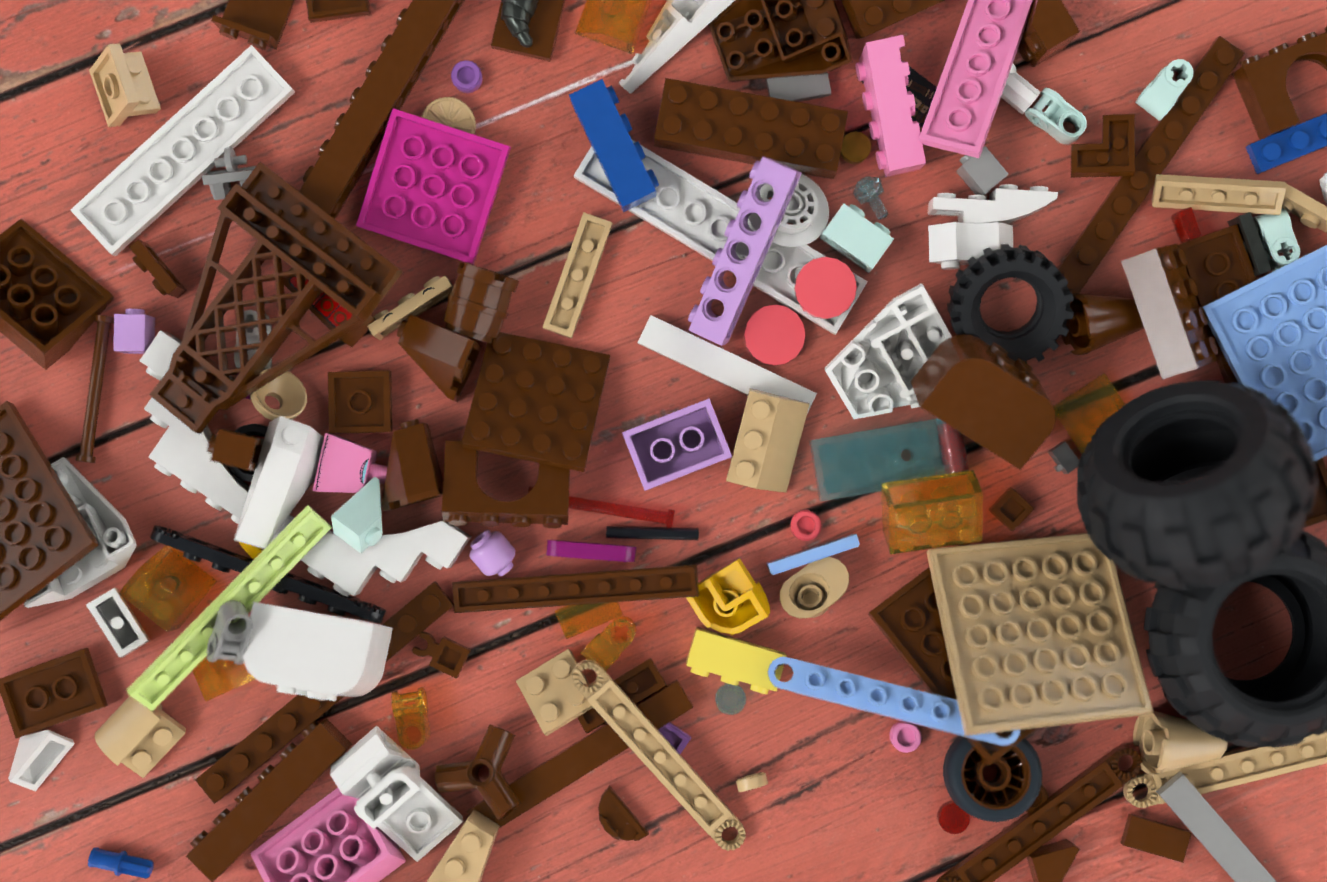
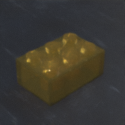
(932, 512)

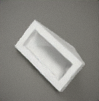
(37, 757)

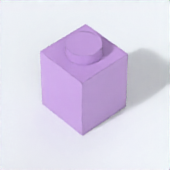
(133, 331)

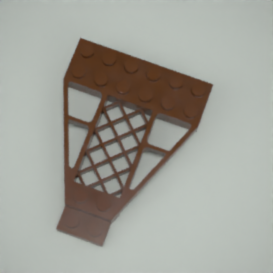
(307, 240)

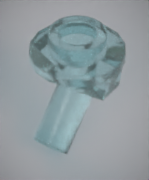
(868, 190)

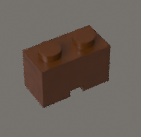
(235, 449)

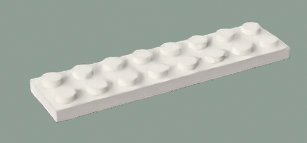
(182, 151)

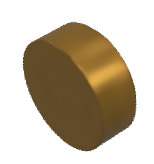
(855, 147)

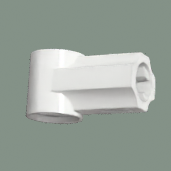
(1019, 92)

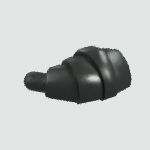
(517, 18)

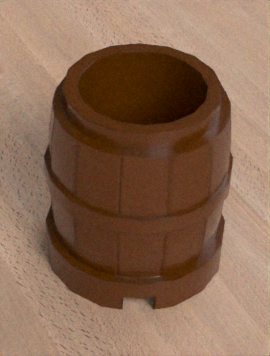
(478, 302)

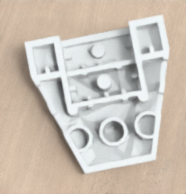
(887, 354)

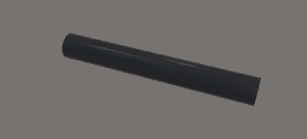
(658, 533)

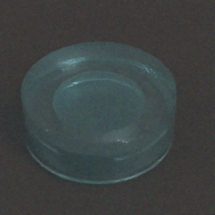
(730, 699)

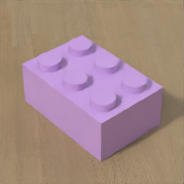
(677, 444)

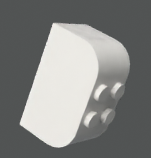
(315, 652)

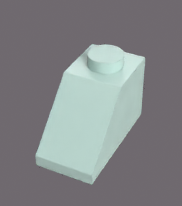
(360, 518)

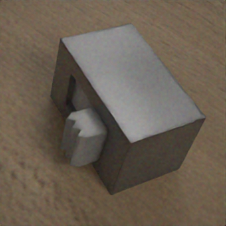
(1064, 458)

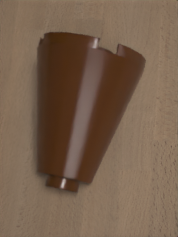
(1100, 321)

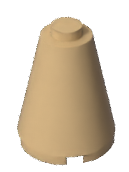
(1173, 743)

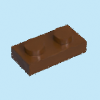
(148, 260)

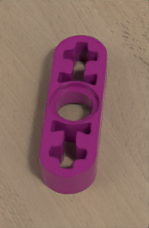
(591, 551)

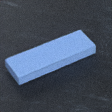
(813, 554)

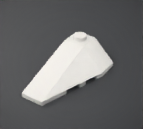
(280, 479)

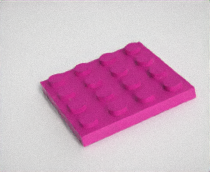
(433, 186)

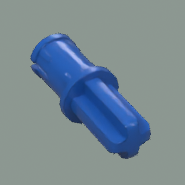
(120, 863)

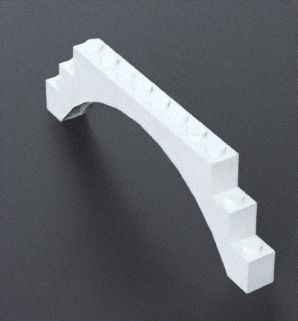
(186, 456)

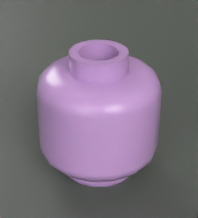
(492, 553)

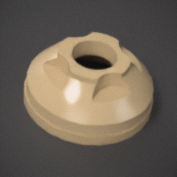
(287, 391)

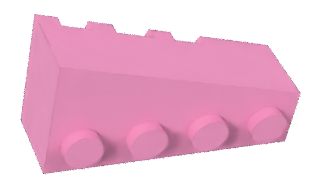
(890, 106)

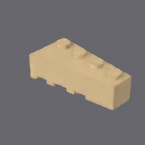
(468, 852)

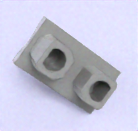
(220, 180)

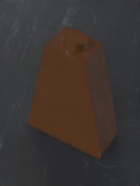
(440, 354)
(412, 467)

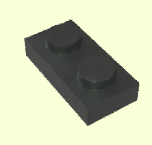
(1250, 232)

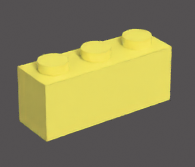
(733, 660)

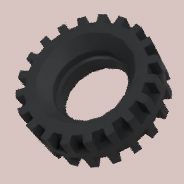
(1008, 262)

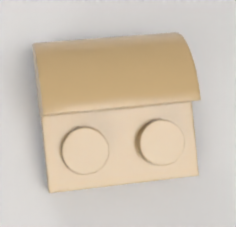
(138, 736)

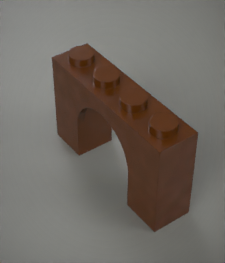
(1264, 83)
(466, 502)

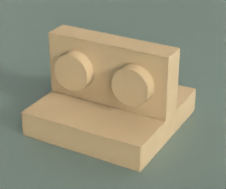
(123, 85)

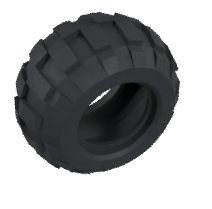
(1196, 484)
(1261, 711)

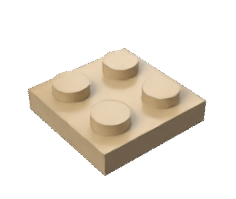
(553, 694)

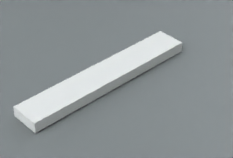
(717, 362)

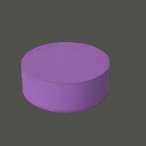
(466, 76)

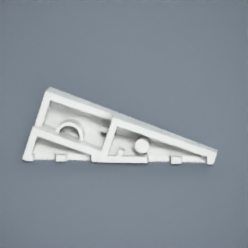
(671, 31)

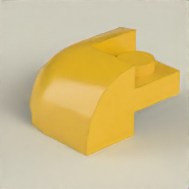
(730, 600)

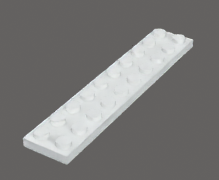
(699, 219)

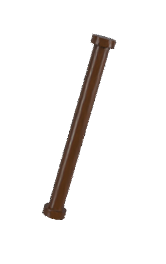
(95, 388)

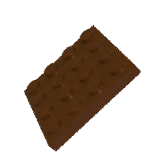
(536, 401)

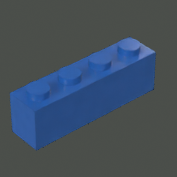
(613, 145)

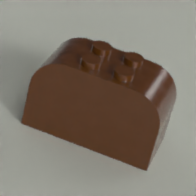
(986, 397)

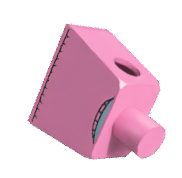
(346, 466)

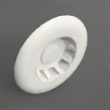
(805, 197)

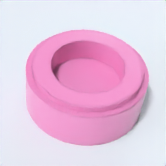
(905, 736)

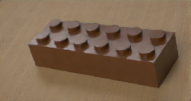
(750, 127)

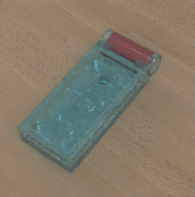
(865, 459)

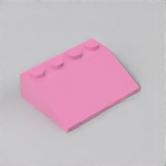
(328, 846)

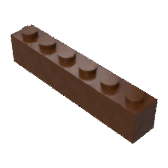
(268, 800)

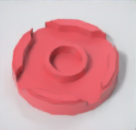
(825, 288)
(774, 335)

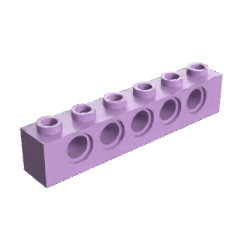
(784, 181)

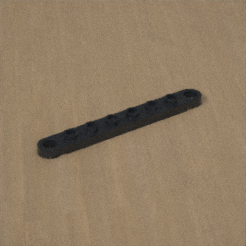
(308, 590)

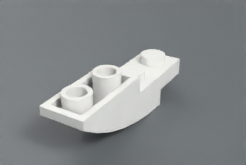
(1004, 204)

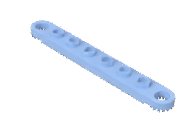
(878, 698)

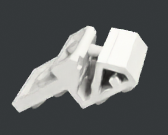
(394, 794)

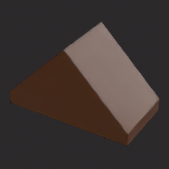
(1052, 861)

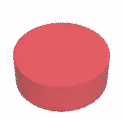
(805, 525)

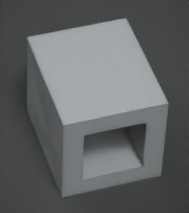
(981, 173)

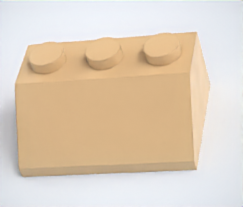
(767, 441)

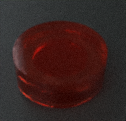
(952, 818)

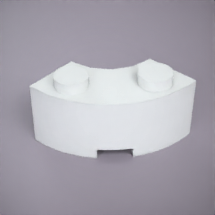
(957, 242)

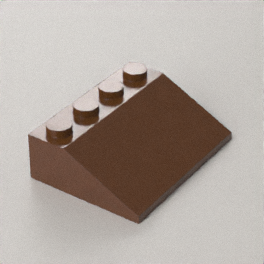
(44, 296)

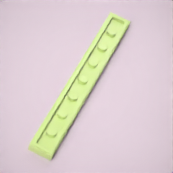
(246, 588)

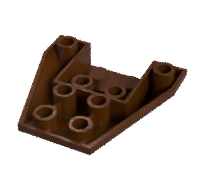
(780, 39)

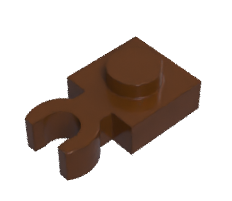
(447, 655)

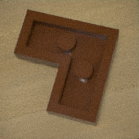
(1112, 157)

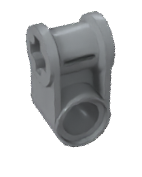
(230, 639)

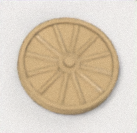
(451, 113)

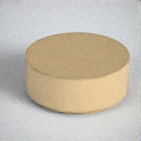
(751, 781)

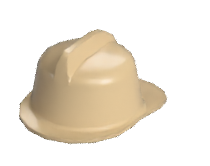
(814, 588)

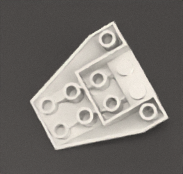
(107, 526)

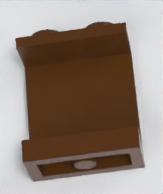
(255, 20)

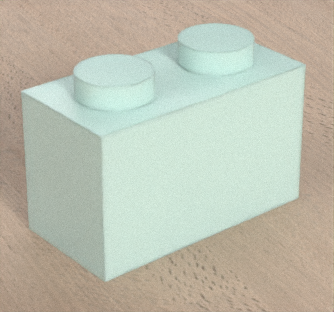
(857, 237)

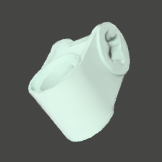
(1163, 90)
(1054, 116)
(1278, 237)

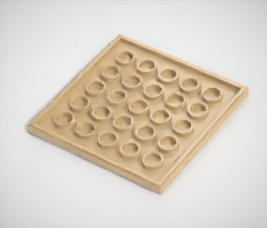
(1036, 634)

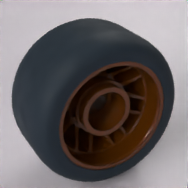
(1003, 797)

